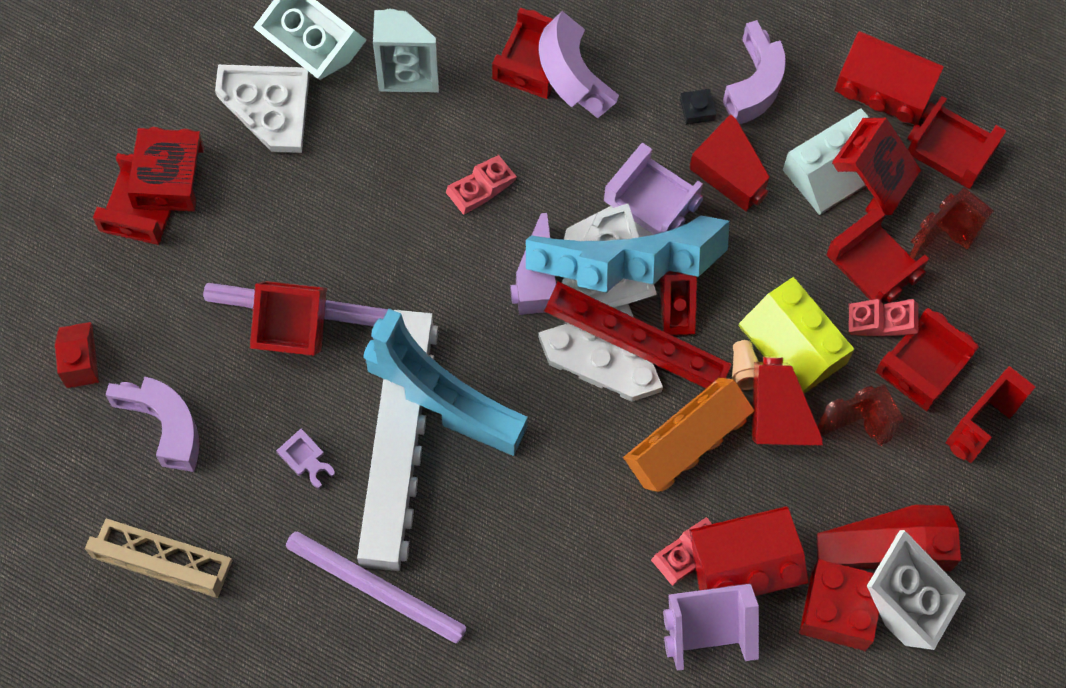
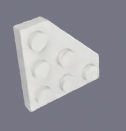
(267, 101)
(607, 226)
(600, 361)

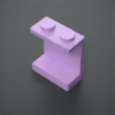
(712, 620)

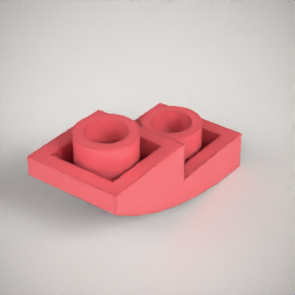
(482, 185)
(881, 319)
(677, 559)

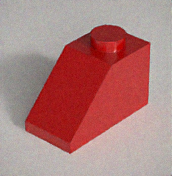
(678, 303)
(76, 355)

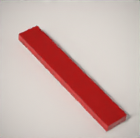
(635, 336)

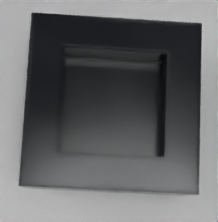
(698, 106)

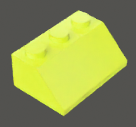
(795, 328)

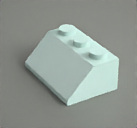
(310, 35)
(404, 53)
(812, 168)

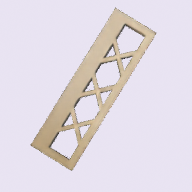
(158, 565)

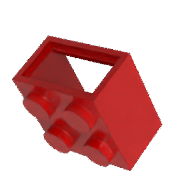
(288, 318)
(839, 606)

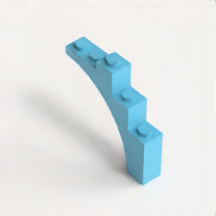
(642, 259)
(463, 409)

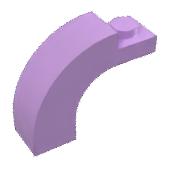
(566, 69)
(756, 94)
(179, 435)

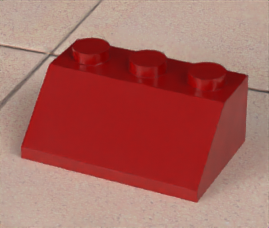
(888, 78)
(750, 550)

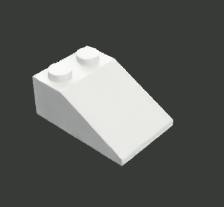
(914, 594)

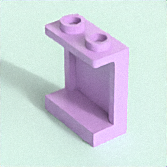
(653, 193)

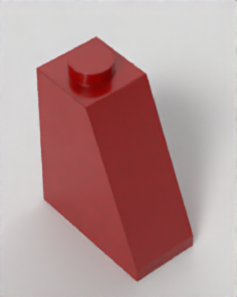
(731, 165)
(780, 406)

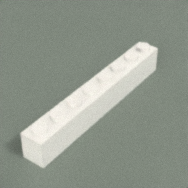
(393, 464)

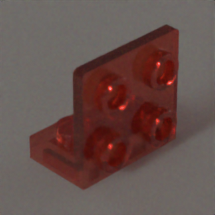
(959, 217)
(874, 405)

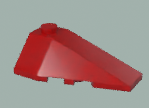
(867, 541)

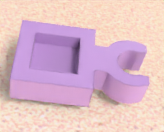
(303, 455)

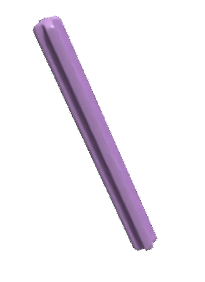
(333, 310)
(376, 587)

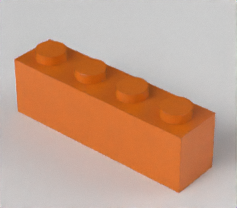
(689, 435)

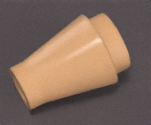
(744, 364)

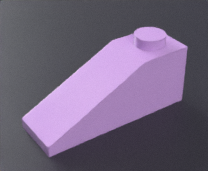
(533, 287)

